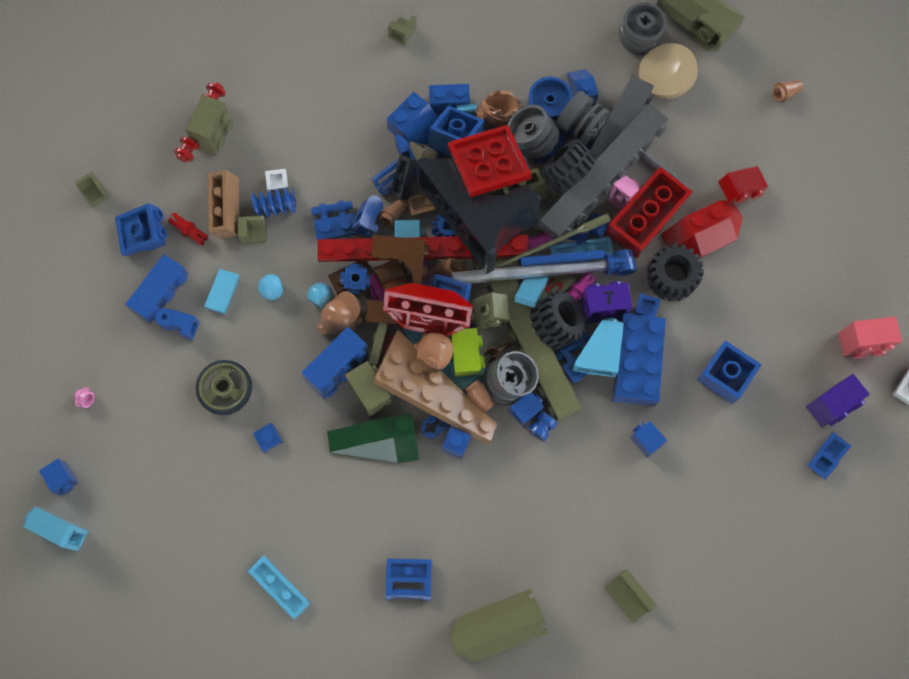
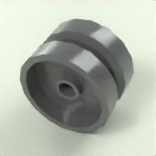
(642, 28)
(534, 131)

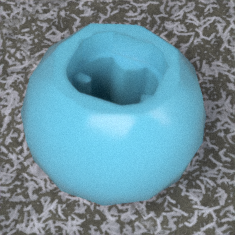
(270, 287)
(320, 294)

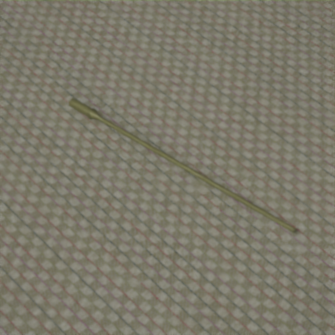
(583, 228)

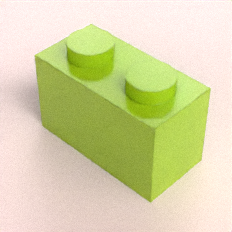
(466, 353)

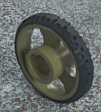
(240, 396)

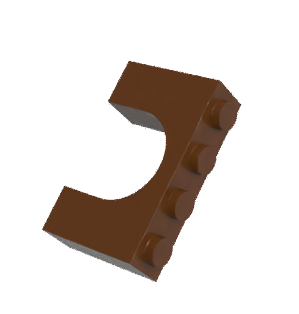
(406, 250)

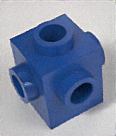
(351, 286)

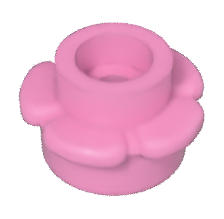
(84, 398)

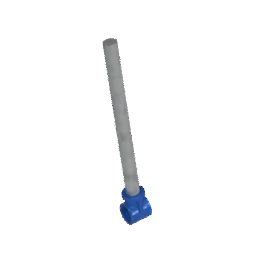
(620, 262)

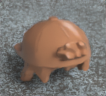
(498, 108)
(339, 314)
(434, 350)

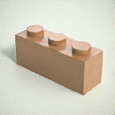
(223, 204)

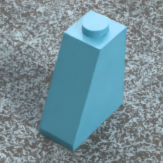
(602, 351)
(55, 528)

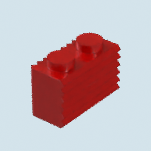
(743, 184)

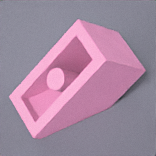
(623, 192)

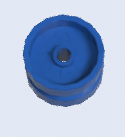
(550, 94)

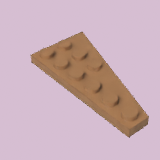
(430, 390)

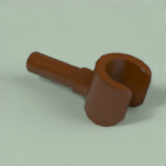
(494, 352)

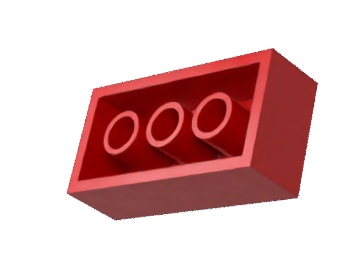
(648, 212)

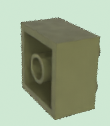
(371, 396)

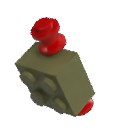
(207, 125)

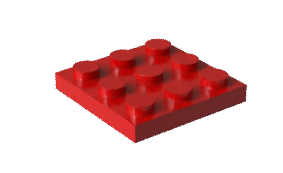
(489, 160)

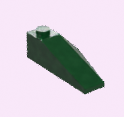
(381, 439)

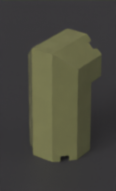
(709, 20)
(497, 627)

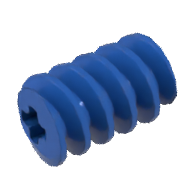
(274, 203)

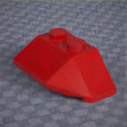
(706, 228)
(427, 309)

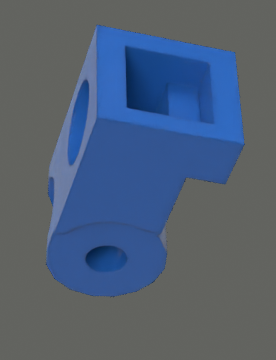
(366, 217)
(179, 321)

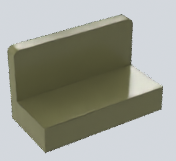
(630, 596)

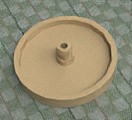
(670, 69)

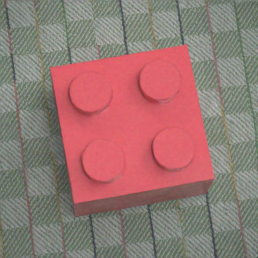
(870, 337)

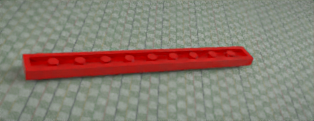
(439, 248)

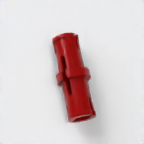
(188, 229)

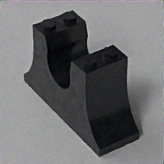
(482, 221)

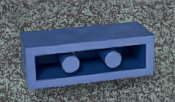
(157, 288)

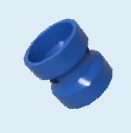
(542, 426)

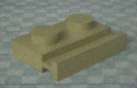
(378, 341)

